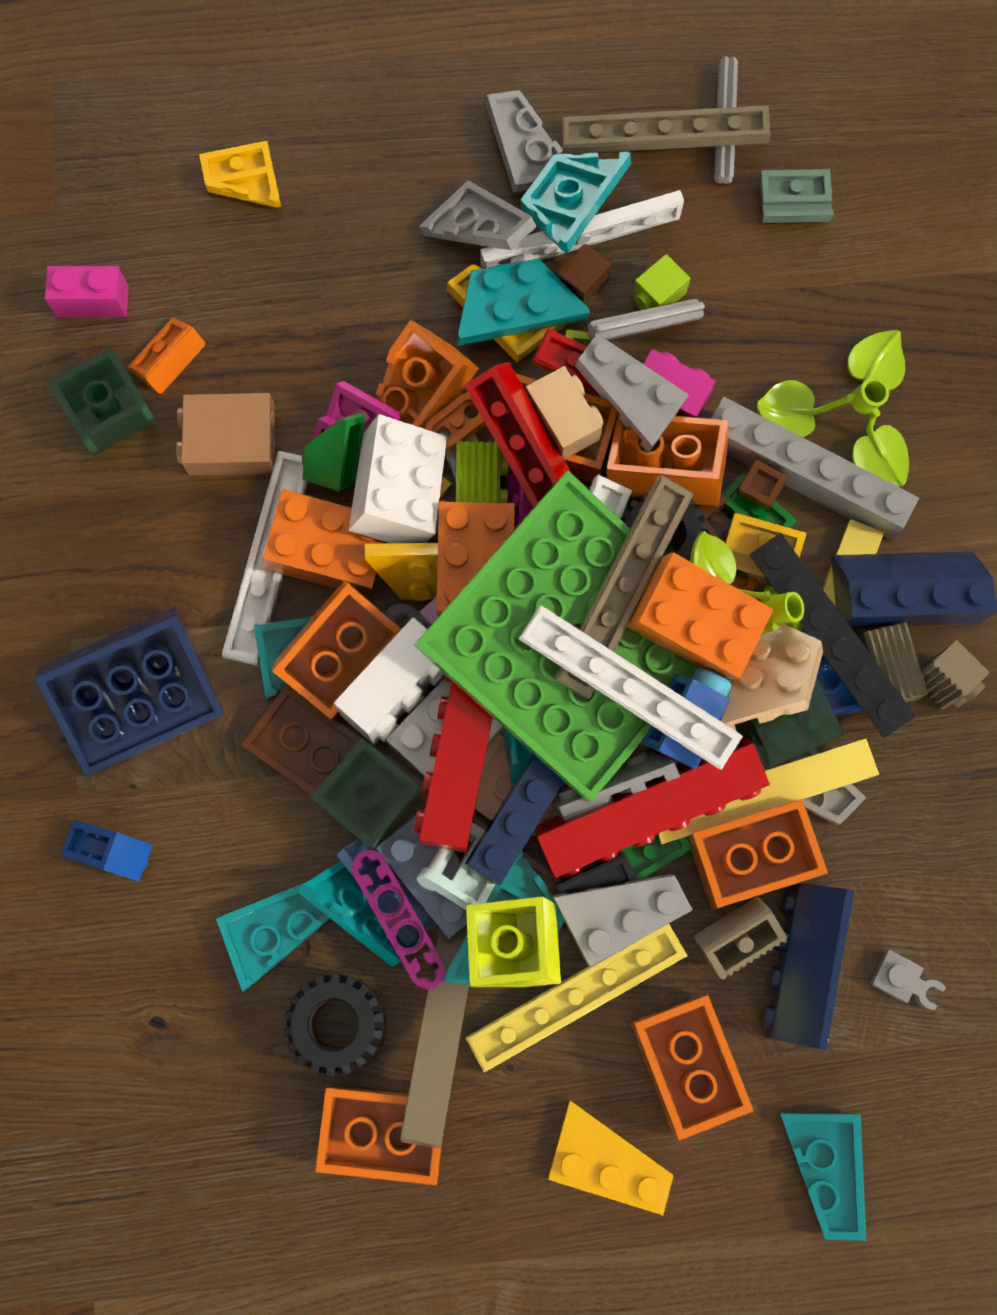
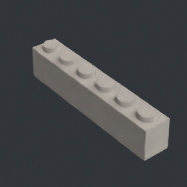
(816, 471)

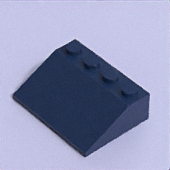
(129, 691)

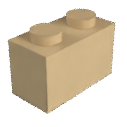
(565, 411)

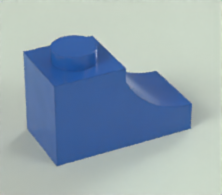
(106, 850)

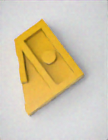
(242, 173)
(406, 568)

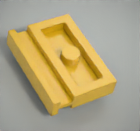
(749, 534)

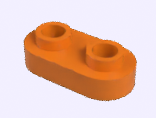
(453, 421)

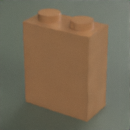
(227, 434)

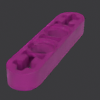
(401, 917)

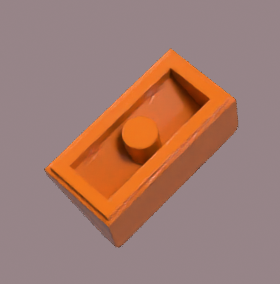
(167, 355)

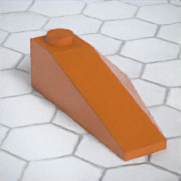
(423, 375)

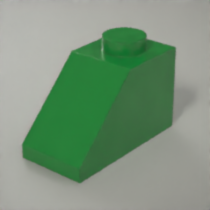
(335, 453)

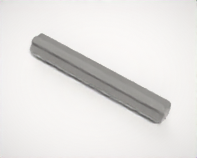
(726, 99)
(646, 320)

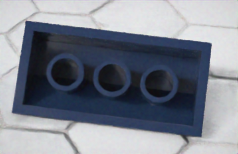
(913, 589)
(808, 965)

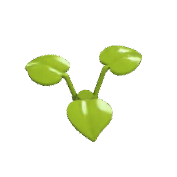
(881, 367)
(717, 558)

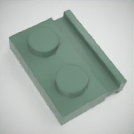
(796, 196)

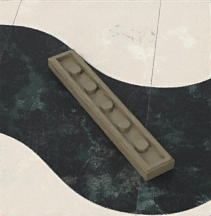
(666, 130)
(631, 571)
(436, 1053)

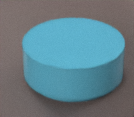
(712, 681)

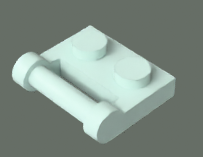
(466, 886)

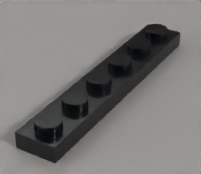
(839, 642)

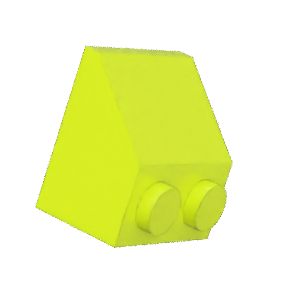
(513, 943)

